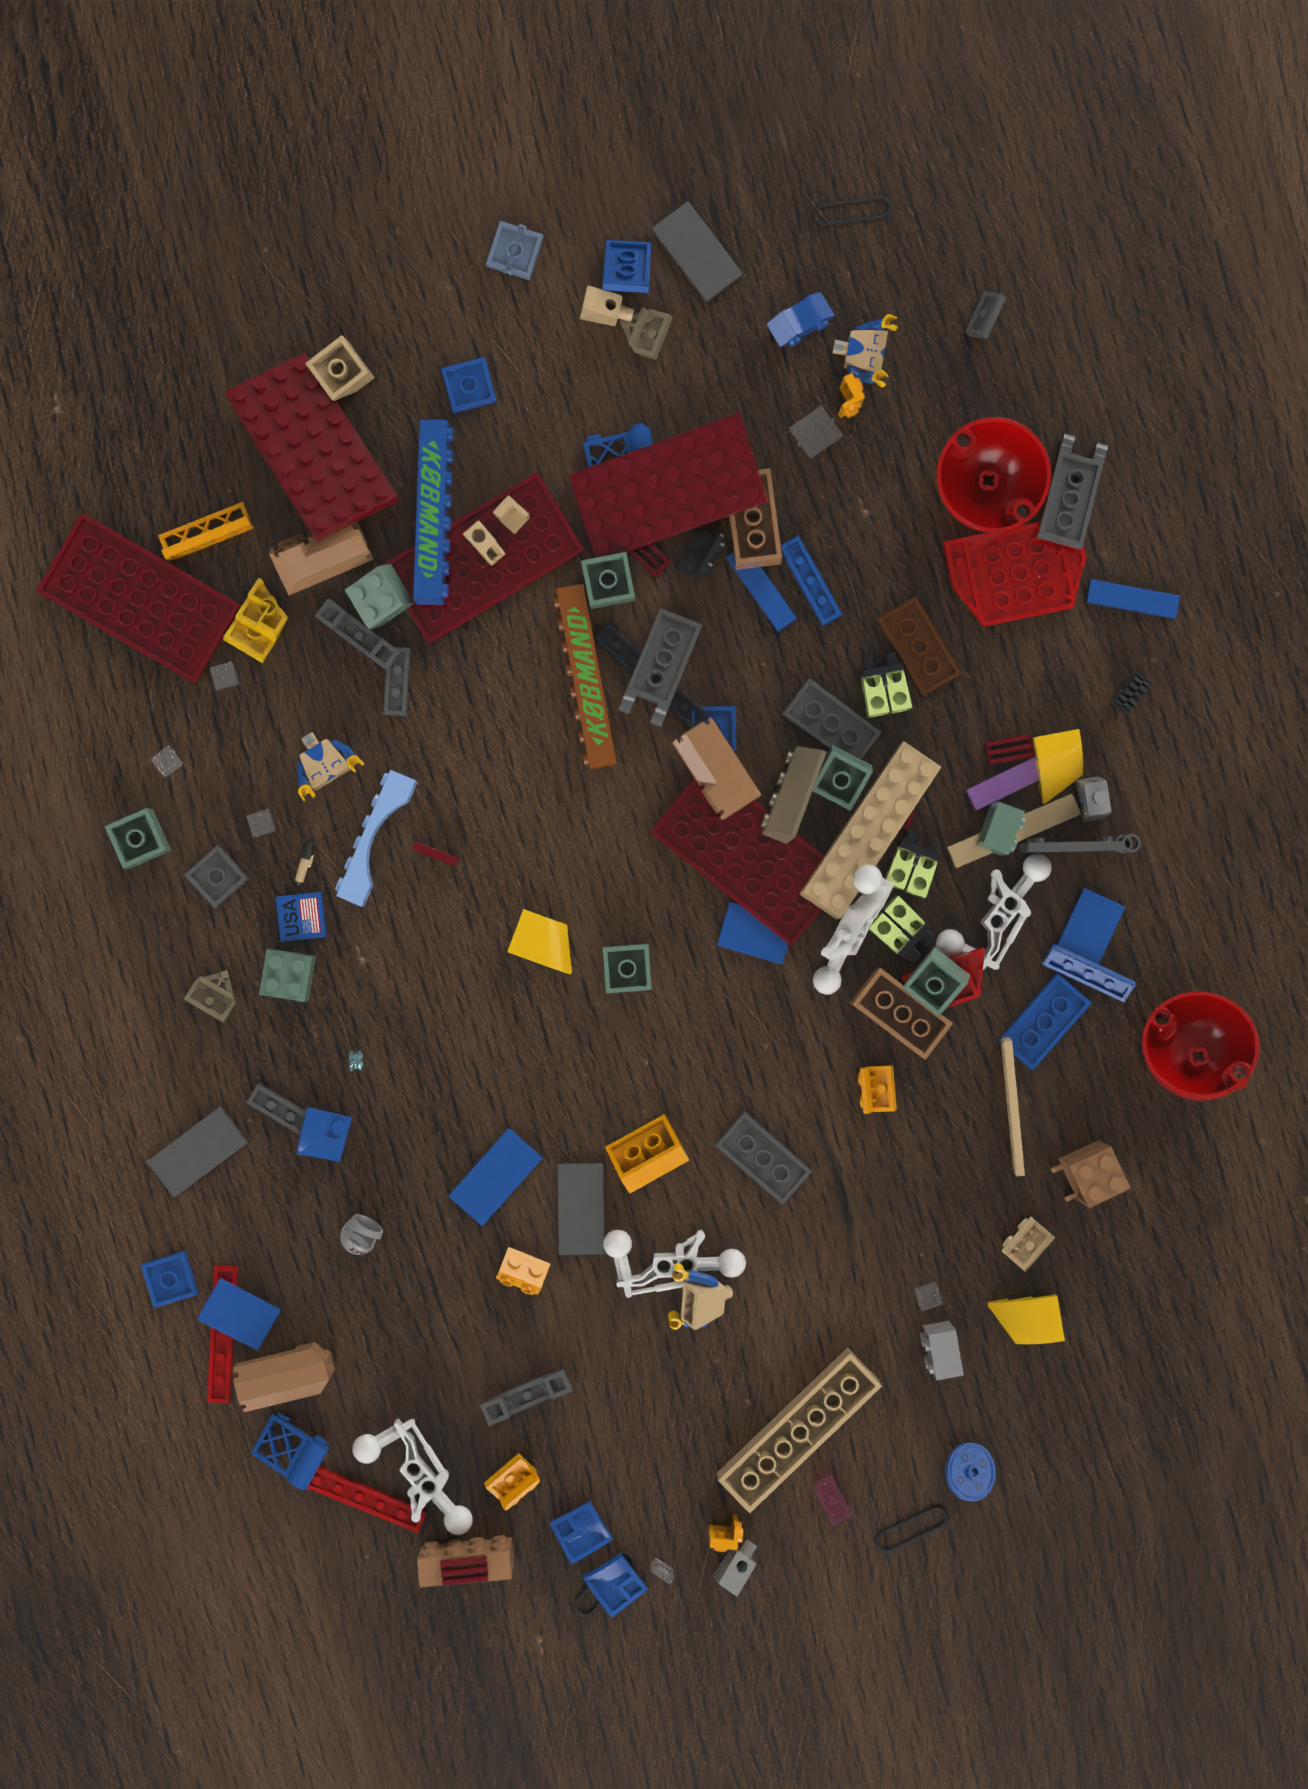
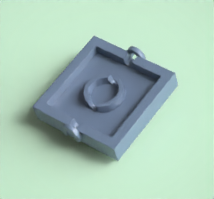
(515, 250)

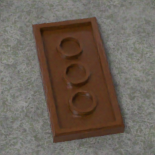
(919, 646)

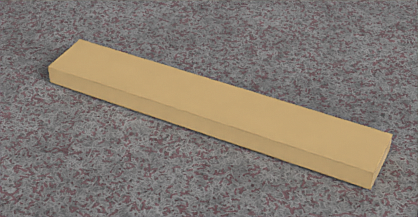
(1035, 822)
(1012, 1106)

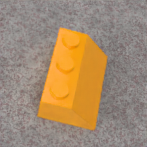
(646, 1153)

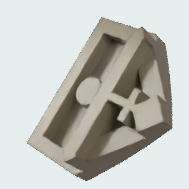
(647, 331)
(213, 995)

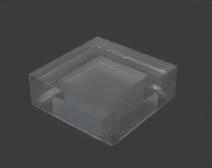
(224, 676)
(167, 761)
(261, 823)
(928, 1296)
(662, 1570)

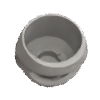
(360, 1234)

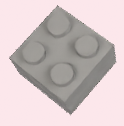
(942, 1350)

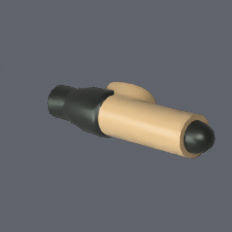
(305, 863)

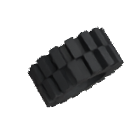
(1131, 692)

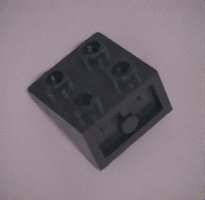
(700, 553)

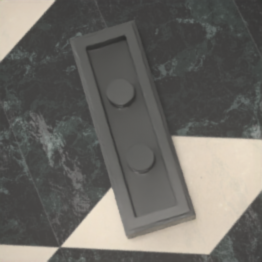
(397, 684)
(277, 1108)

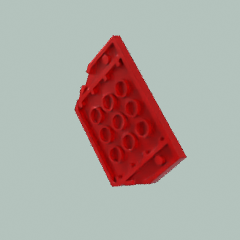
(1013, 574)

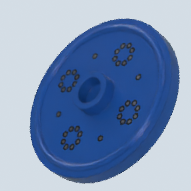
(970, 1472)

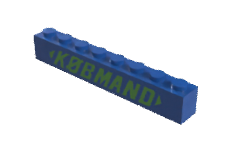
(432, 512)

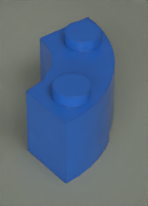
(801, 320)

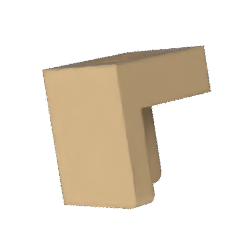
(511, 514)

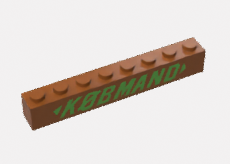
(586, 676)

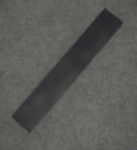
(628, 656)

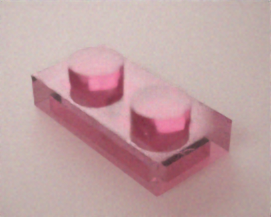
(831, 1499)

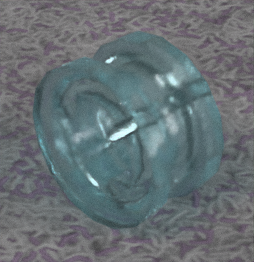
(356, 1060)

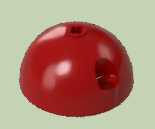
(1005, 455)
(1203, 1029)

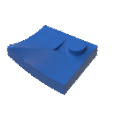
(323, 1134)
(580, 1532)
(615, 1584)

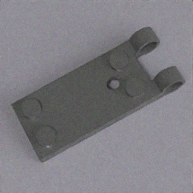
(1070, 503)
(663, 656)
(1036, 845)

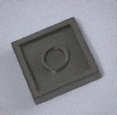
(216, 876)

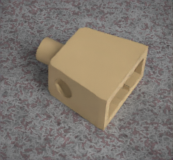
(596, 305)

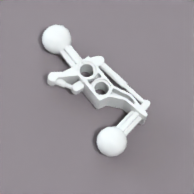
(1036, 869)
(852, 926)
(618, 1245)
(368, 1448)

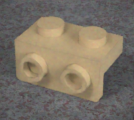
(1027, 1243)

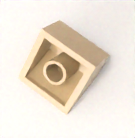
(340, 369)

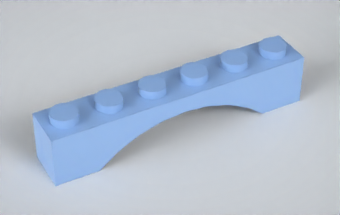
(357, 881)

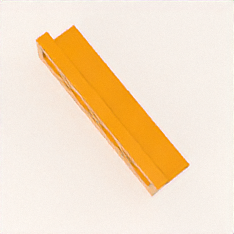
(207, 537)

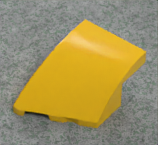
(257, 623)
(1058, 762)
(542, 941)
(1030, 1319)

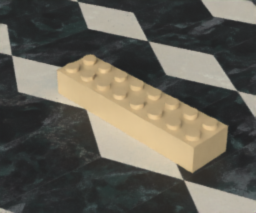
(870, 829)
(798, 1430)

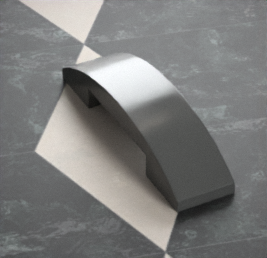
(357, 634)
(525, 1395)

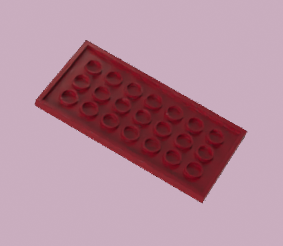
(311, 447)
(669, 487)
(473, 583)
(138, 598)
(742, 861)

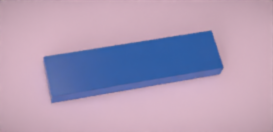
(810, 581)
(765, 595)
(1132, 599)
(1088, 973)

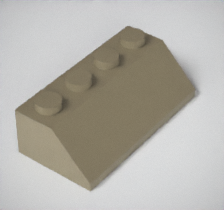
(793, 793)

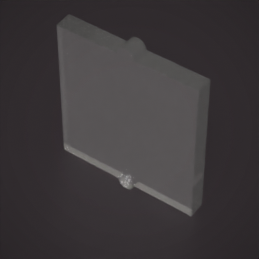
(815, 432)

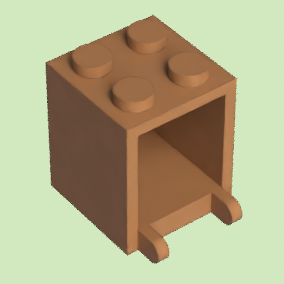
(1093, 1174)

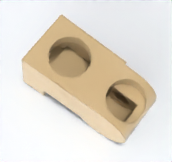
(484, 543)

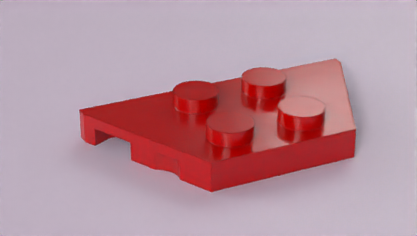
(973, 964)

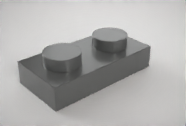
(985, 315)

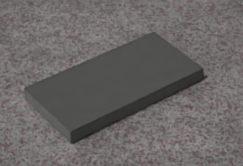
(697, 251)
(830, 720)
(197, 1151)
(763, 1158)
(580, 1208)

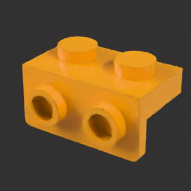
(852, 392)
(877, 1089)
(523, 1271)
(513, 1481)
(726, 1537)

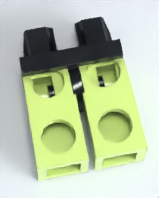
(881, 679)
(919, 860)
(907, 934)

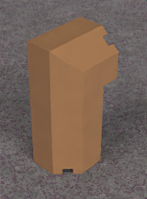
(305, 562)
(717, 768)
(283, 1376)

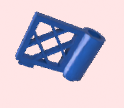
(634, 439)
(306, 1458)

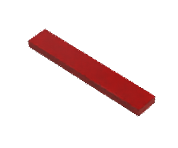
(221, 1349)
(365, 1498)

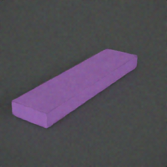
(1003, 784)

